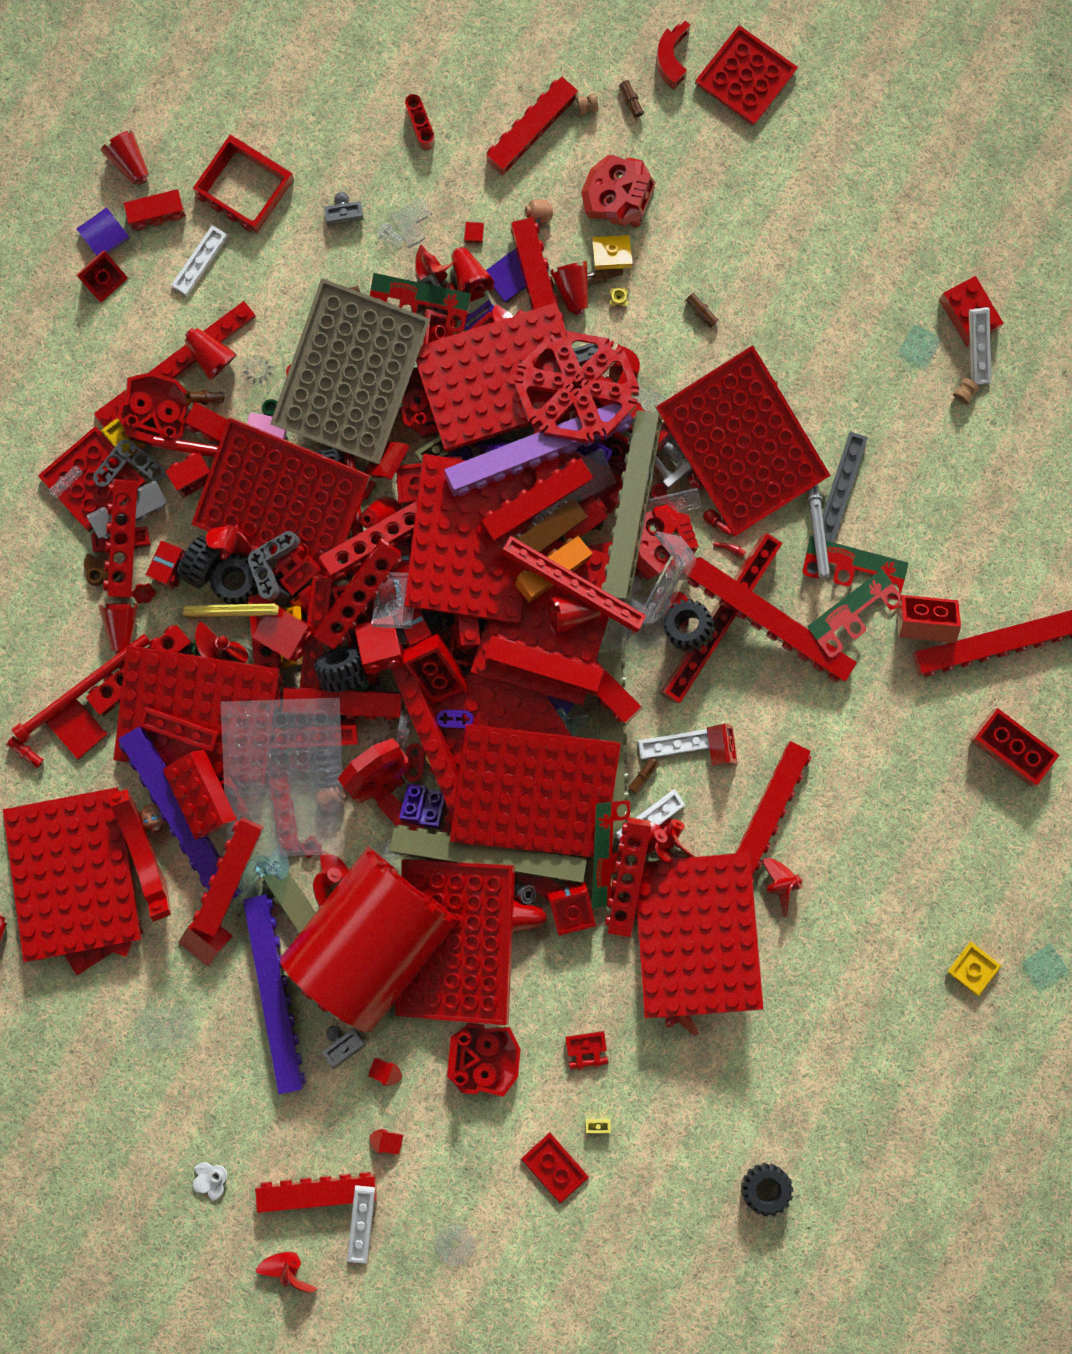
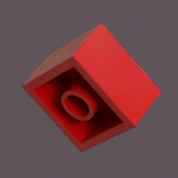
(189, 474)

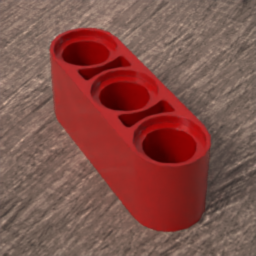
(419, 113)

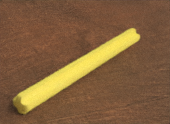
(230, 610)

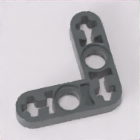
(123, 457)
(266, 559)

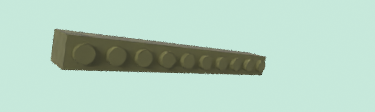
(632, 505)
(612, 730)
(526, 862)
(299, 912)

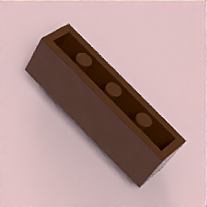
(553, 526)

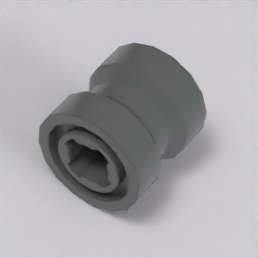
(524, 893)

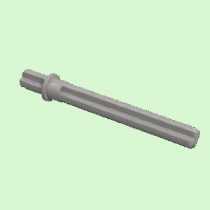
(818, 530)

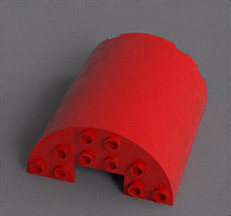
(366, 943)

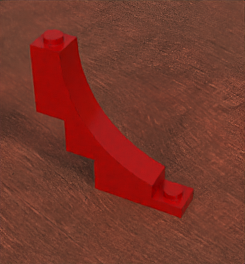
(143, 854)

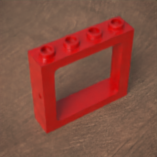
(219, 162)

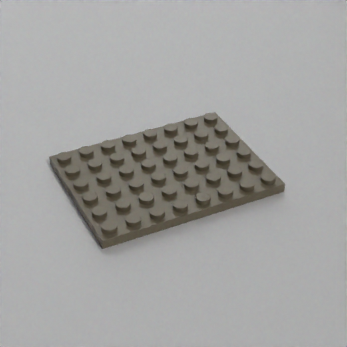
(350, 371)

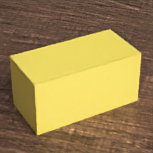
(598, 1125)

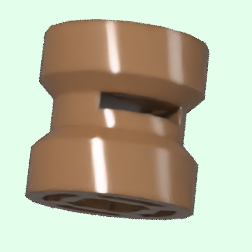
(587, 104)
(965, 391)

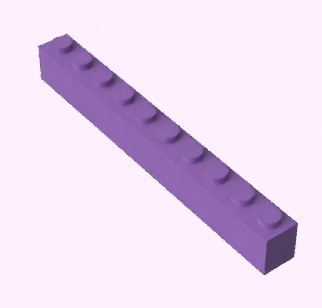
(522, 454)

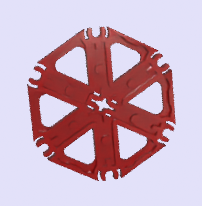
(581, 398)

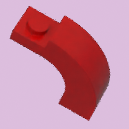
(669, 68)

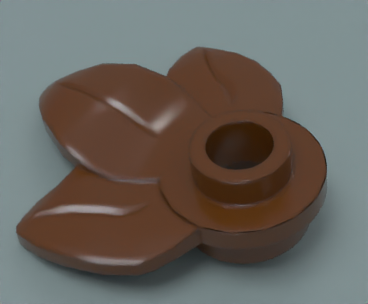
(96, 566)

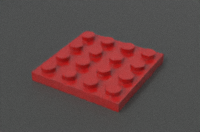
(746, 75)
(84, 495)

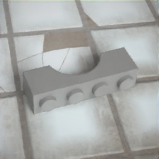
(148, 499)

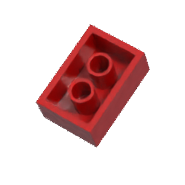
(966, 297)
(928, 618)
(434, 669)

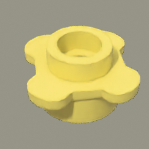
(618, 292)

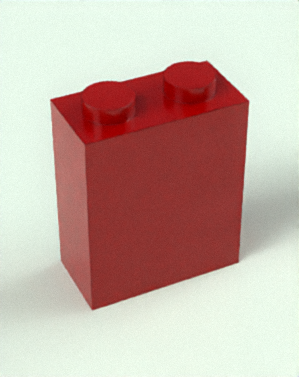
(595, 510)
(284, 634)
(378, 647)

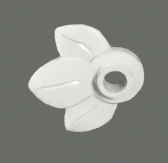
(208, 1182)

